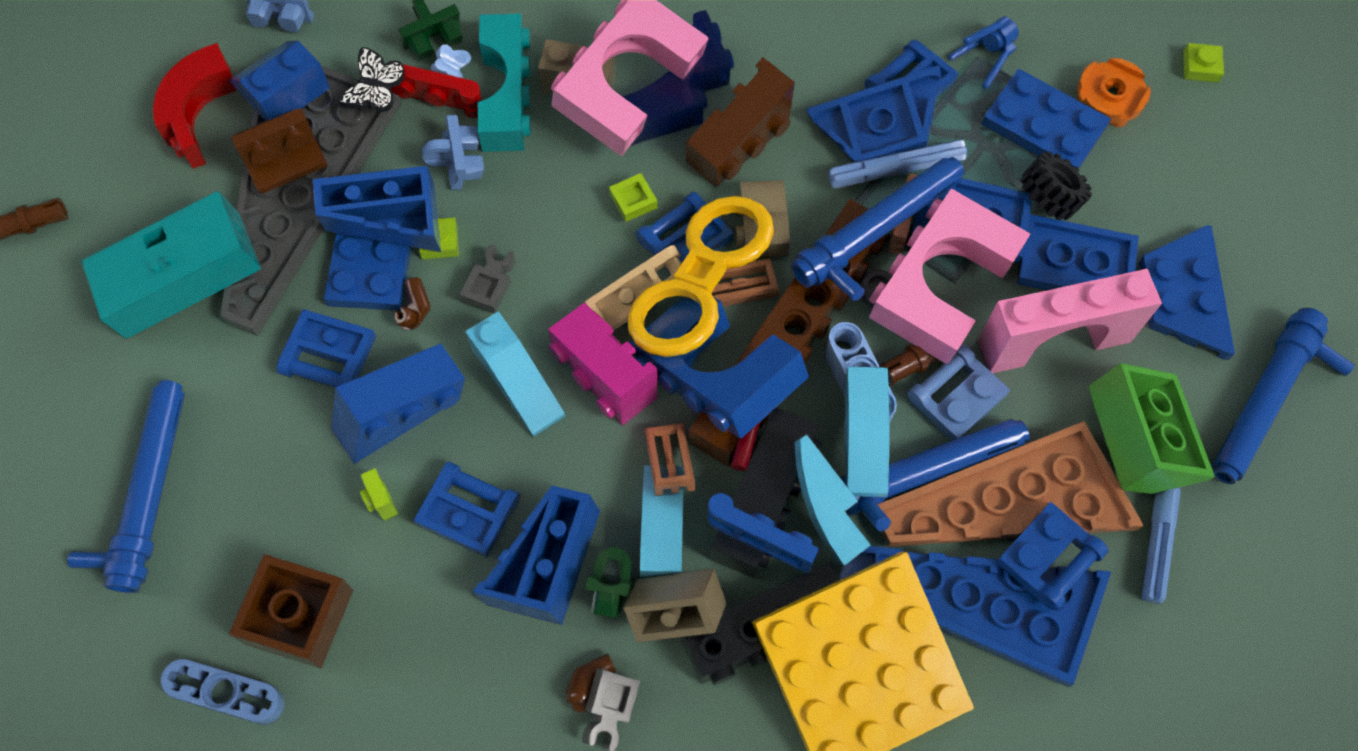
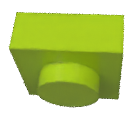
(1203, 62)
(633, 197)
(448, 239)
(376, 495)

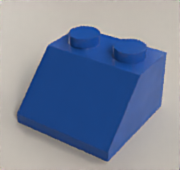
(282, 81)

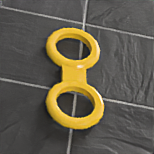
(699, 276)

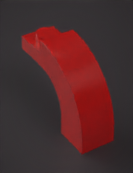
(184, 93)

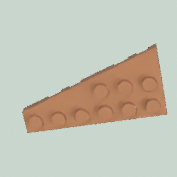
(1011, 490)

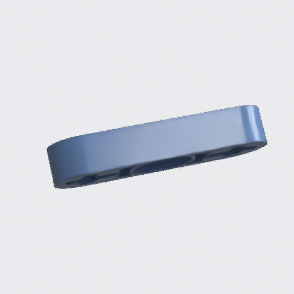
(199, 672)

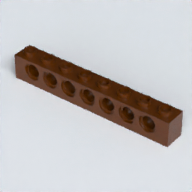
(791, 312)

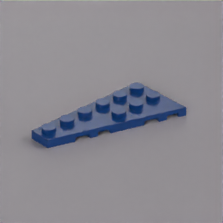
(996, 613)

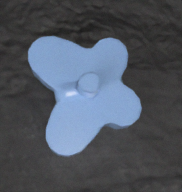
(450, 61)

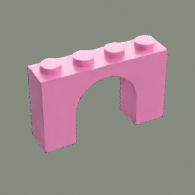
(639, 28)
(954, 228)
(1109, 307)

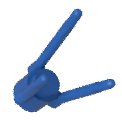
(995, 38)

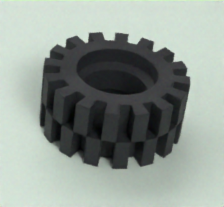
(1056, 185)

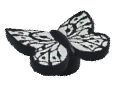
(375, 82)

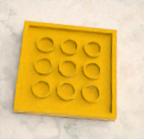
(864, 661)

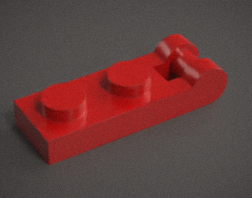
(440, 90)

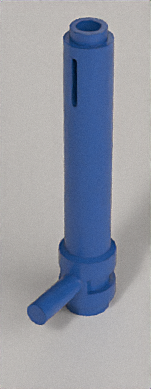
(833, 251)
(1294, 348)
(942, 462)
(132, 546)

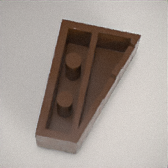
(744, 126)

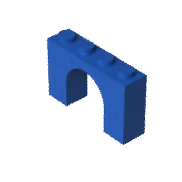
(732, 397)

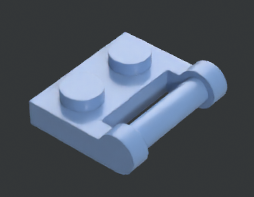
(967, 402)

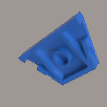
(881, 118)
(1190, 292)

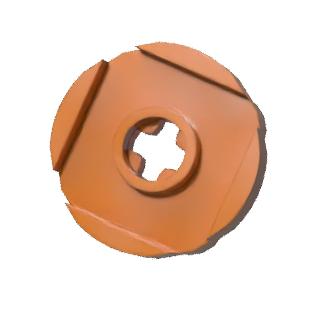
(1126, 78)

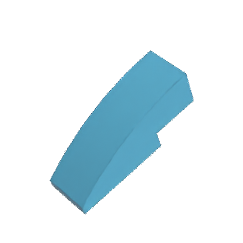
(866, 431)
(826, 503)
(661, 528)

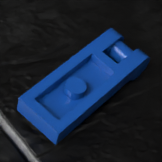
(761, 534)

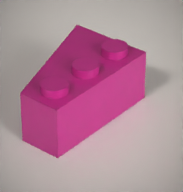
(603, 364)

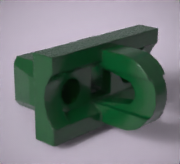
(417, 34)
(609, 593)

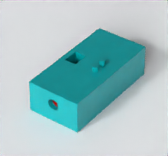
(170, 265)

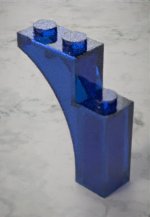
(680, 103)

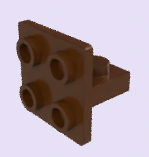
(279, 150)

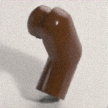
(417, 308)
(582, 679)

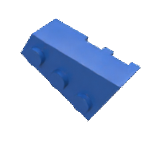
(381, 206)
(394, 400)
(545, 559)

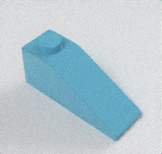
(514, 373)

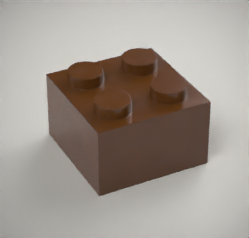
(291, 611)

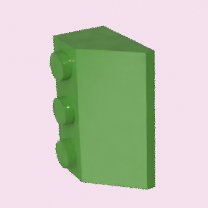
(1149, 430)

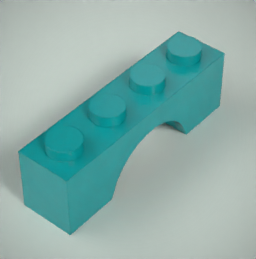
(502, 116)

